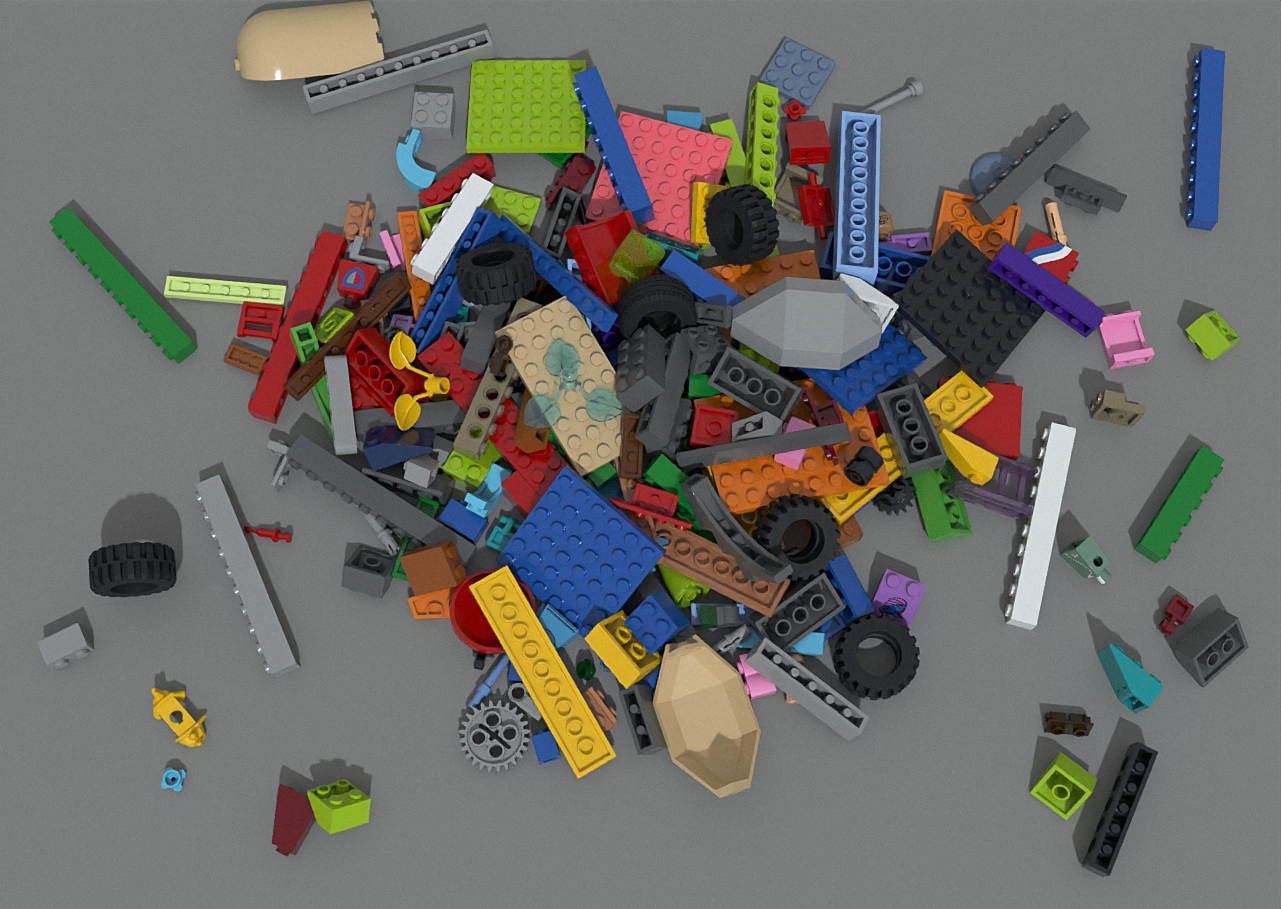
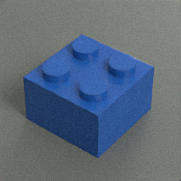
(656, 621)

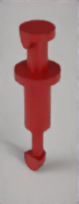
(275, 534)

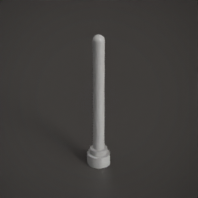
(914, 89)

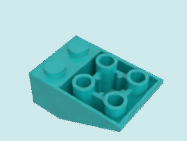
(1128, 679)

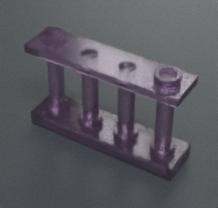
(997, 502)

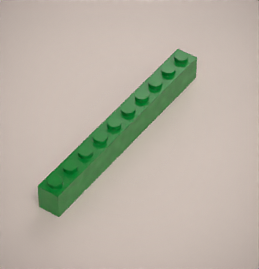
(123, 285)

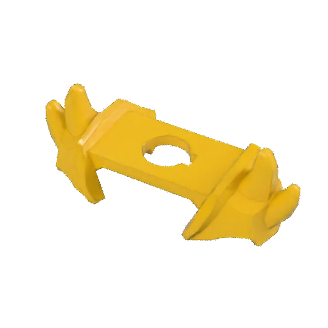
(189, 731)

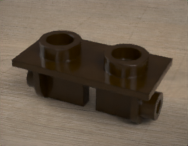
(1077, 725)

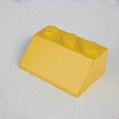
(621, 650)

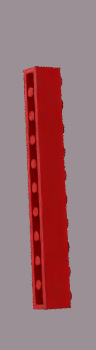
(306, 308)

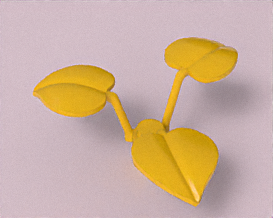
(406, 408)

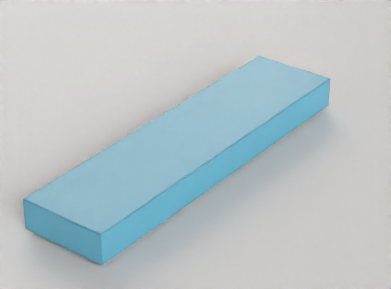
(810, 645)

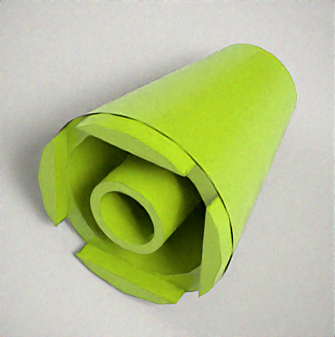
(681, 588)

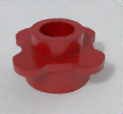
(794, 115)

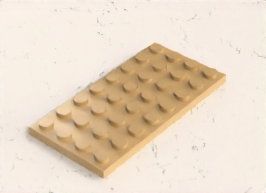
(584, 440)

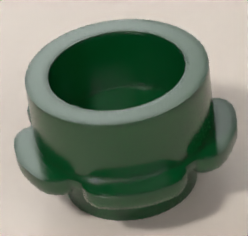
(585, 669)

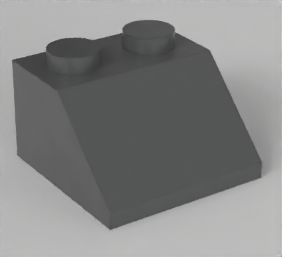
(369, 571)

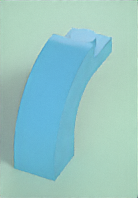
(413, 175)
(490, 492)

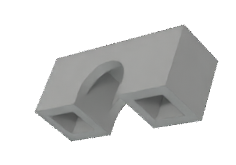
(424, 468)

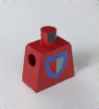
(356, 282)

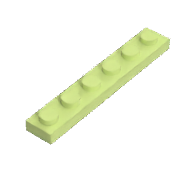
(224, 291)

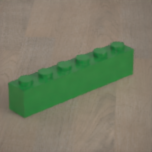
(1179, 504)

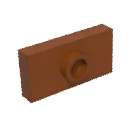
(245, 359)

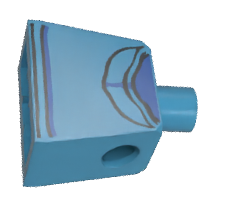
(557, 628)

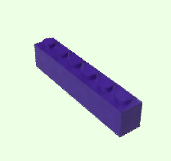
(1046, 290)

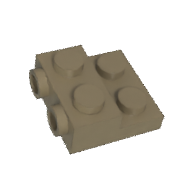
(1112, 408)

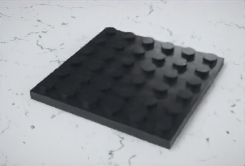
(967, 309)

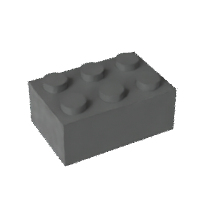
(680, 433)

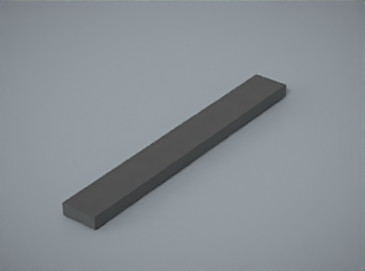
(764, 446)

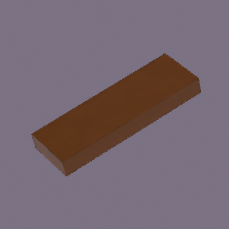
(631, 449)

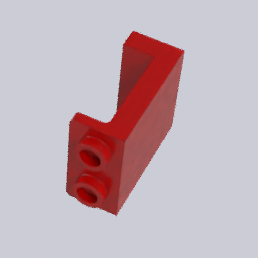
(807, 142)

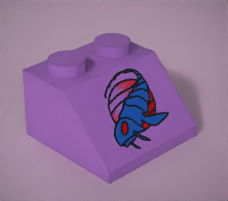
(898, 597)

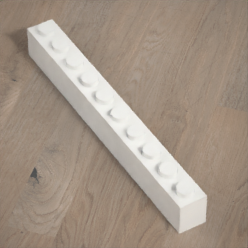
(1040, 526)

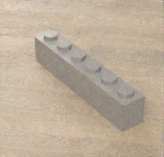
(807, 689)

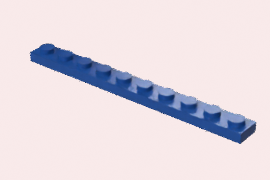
(560, 277)

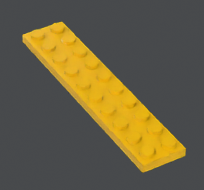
(948, 408)
(542, 672)

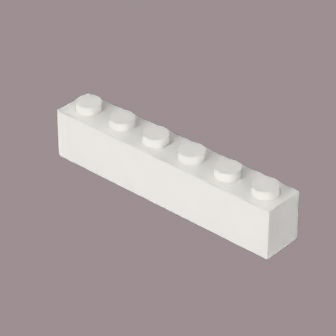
(447, 234)

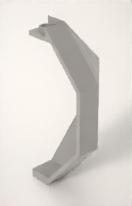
(807, 324)

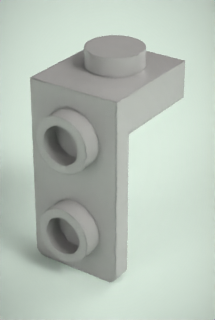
(357, 252)
(280, 449)

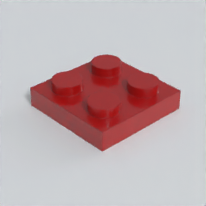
(712, 426)

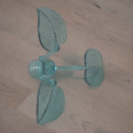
(565, 361)

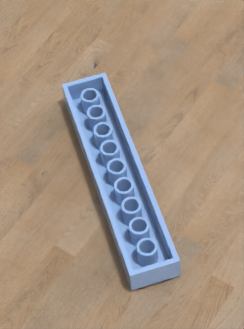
(857, 196)

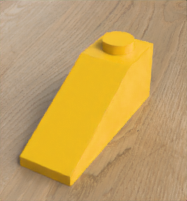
(968, 458)

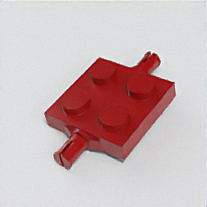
(816, 206)

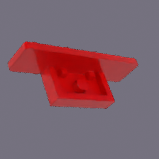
(654, 503)

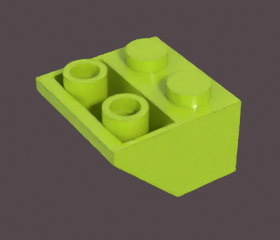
(339, 806)

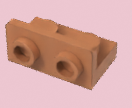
(358, 221)
(604, 716)

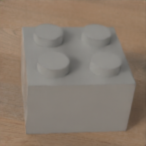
(434, 115)

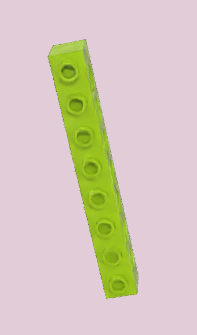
(762, 138)

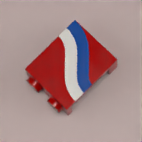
(1052, 256)

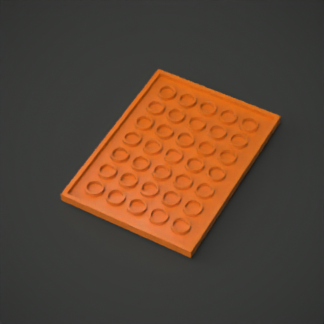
(757, 481)

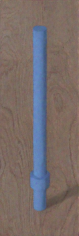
(484, 688)

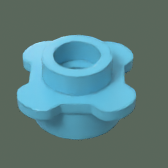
(167, 781)

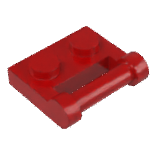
(260, 315)

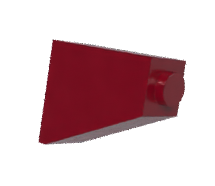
(292, 820)

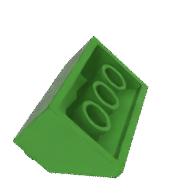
(942, 514)

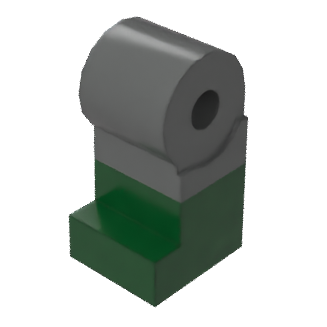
(718, 616)

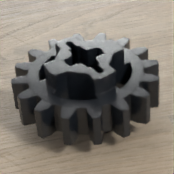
(902, 491)

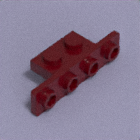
(575, 178)
(824, 415)

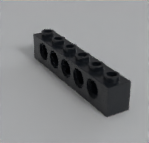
(1119, 809)

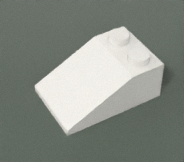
(877, 301)

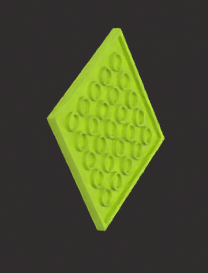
(525, 107)

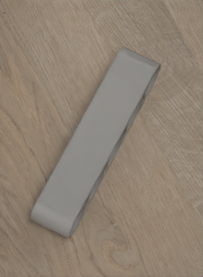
(340, 405)

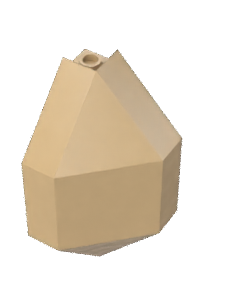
(706, 717)

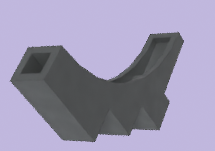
(731, 537)

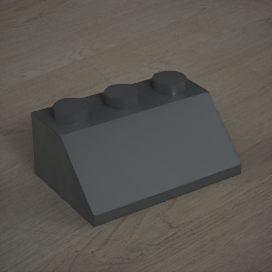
(1211, 646)

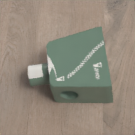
(1087, 559)

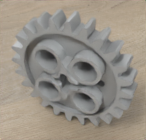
(482, 752)

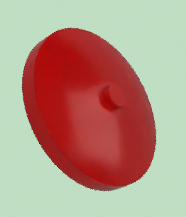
(469, 619)

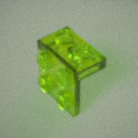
(635, 257)

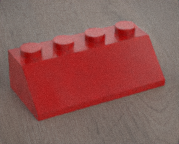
(371, 365)

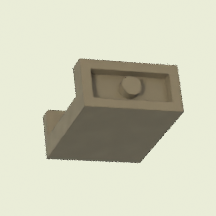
(787, 197)

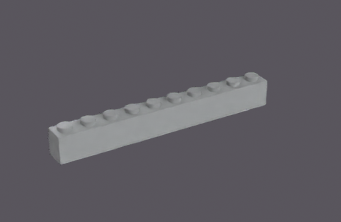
(398, 71)
(247, 576)

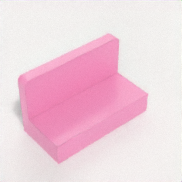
(394, 251)

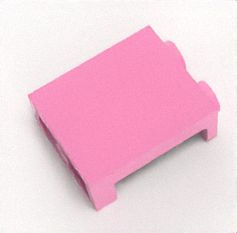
(1123, 340)

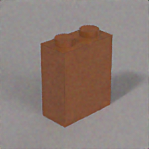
(433, 567)

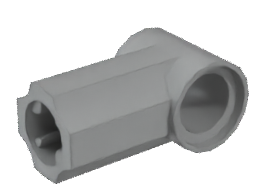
(526, 702)

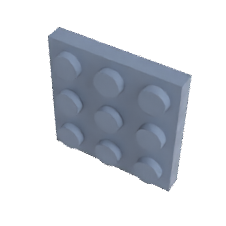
(798, 73)

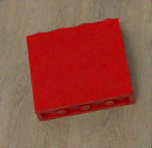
(593, 248)
(997, 423)

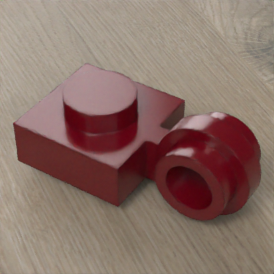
(1178, 610)

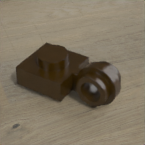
(500, 361)

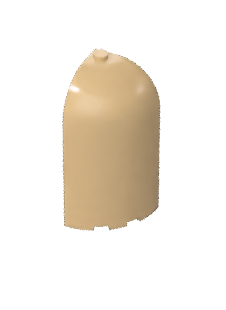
(308, 42)

